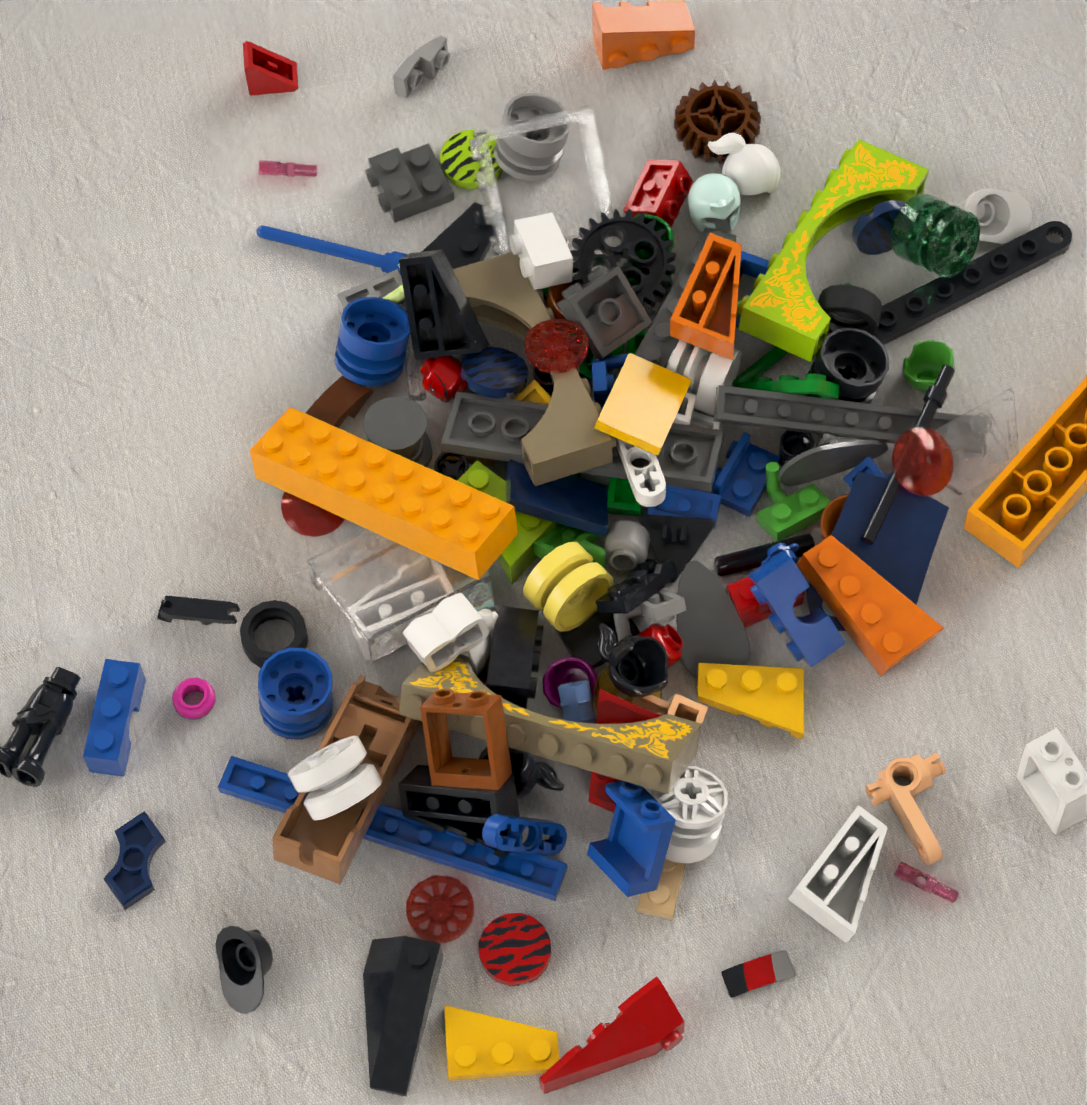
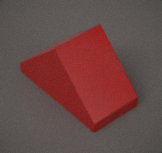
(268, 71)

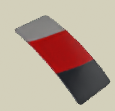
(758, 973)

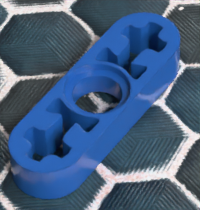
(516, 826)

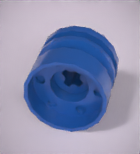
(372, 341)
(290, 677)

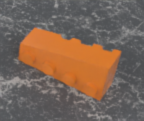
(867, 606)

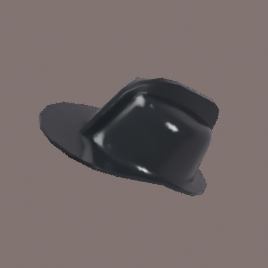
(243, 963)

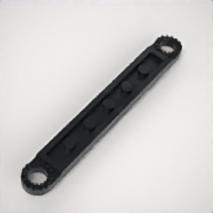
(972, 282)

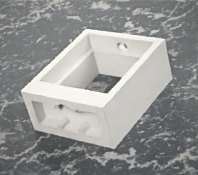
(1052, 785)

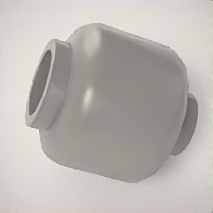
(626, 545)

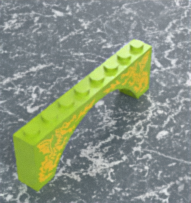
(781, 302)

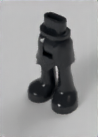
(42, 715)

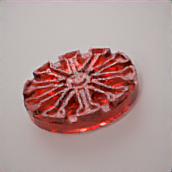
(556, 345)
(440, 909)

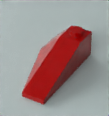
(640, 1030)

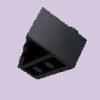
(437, 308)

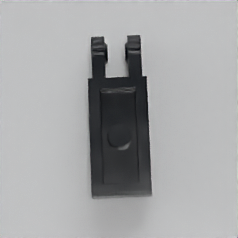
(638, 587)

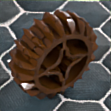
(696, 120)

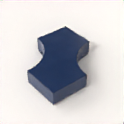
(130, 875)

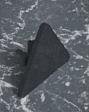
(676, 538)

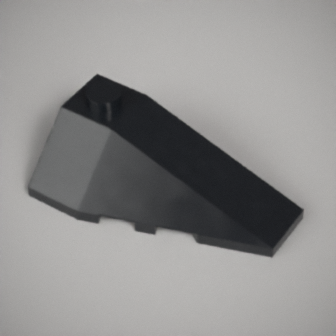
(398, 997)

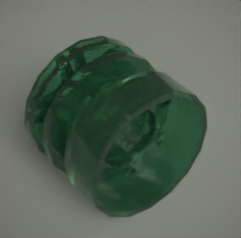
(935, 235)

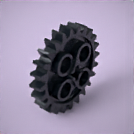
(634, 236)

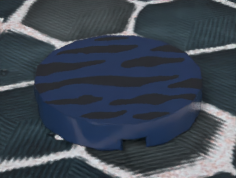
(873, 231)
(494, 372)

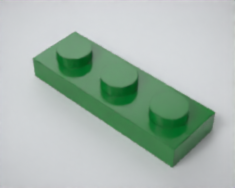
(813, 385)

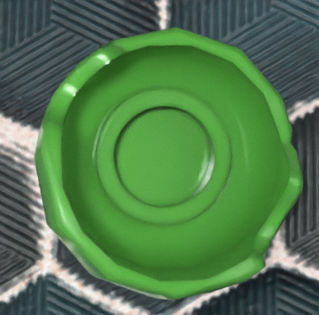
(925, 363)

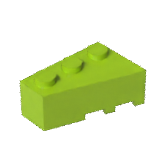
(520, 551)

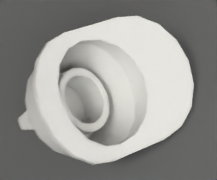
(1000, 214)

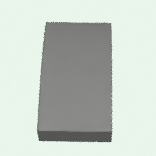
(423, 62)

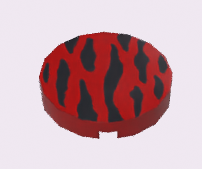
(514, 949)

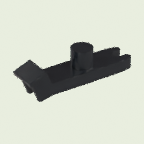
(197, 610)

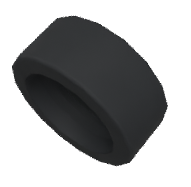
(851, 307)
(269, 611)

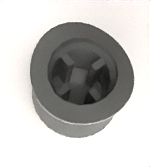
(400, 428)

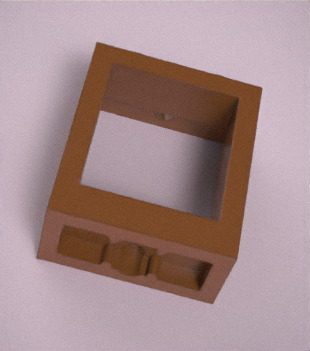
(459, 771)

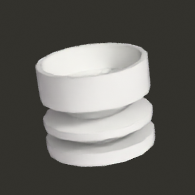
(704, 371)
(699, 808)

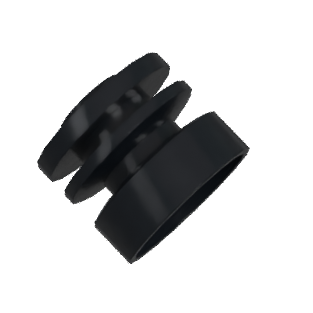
(854, 362)

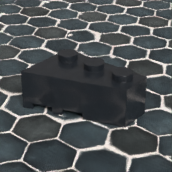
(514, 654)
(456, 808)

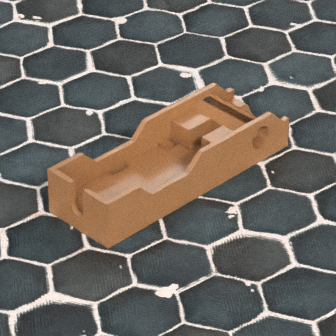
(331, 843)

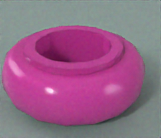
(193, 711)

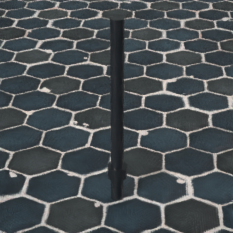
(933, 400)

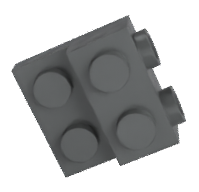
(408, 181)
(605, 310)

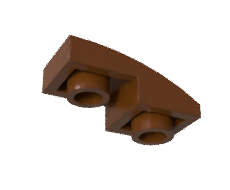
(339, 401)

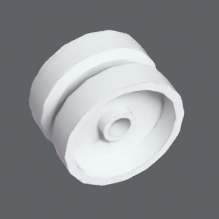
(335, 778)

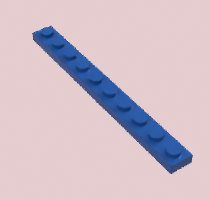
(390, 828)

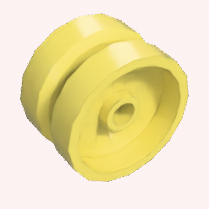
(567, 586)

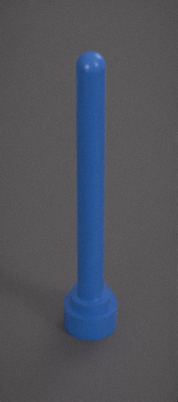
(387, 262)

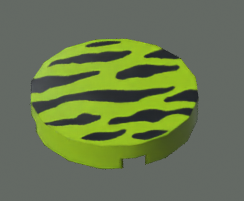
(458, 162)

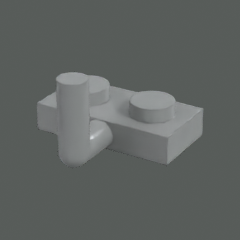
(659, 608)

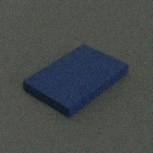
(563, 501)

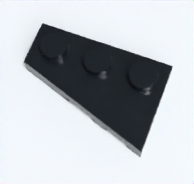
(466, 238)

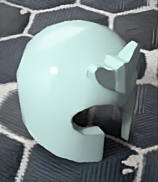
(713, 197)

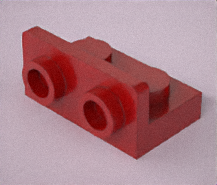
(660, 190)

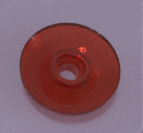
(911, 462)
(308, 518)

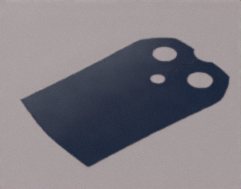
(903, 543)

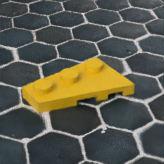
(757, 692)
(495, 1047)

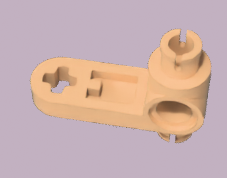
(901, 799)

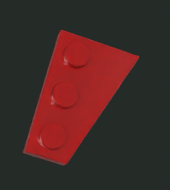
(613, 710)

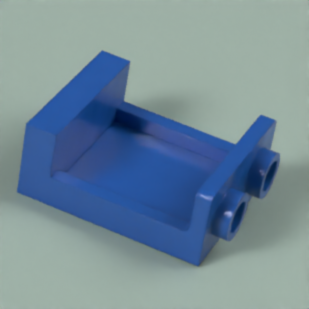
(636, 839)

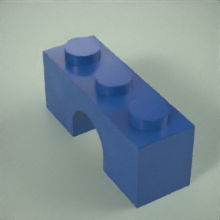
(778, 586)
(108, 734)

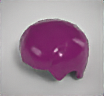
(566, 671)

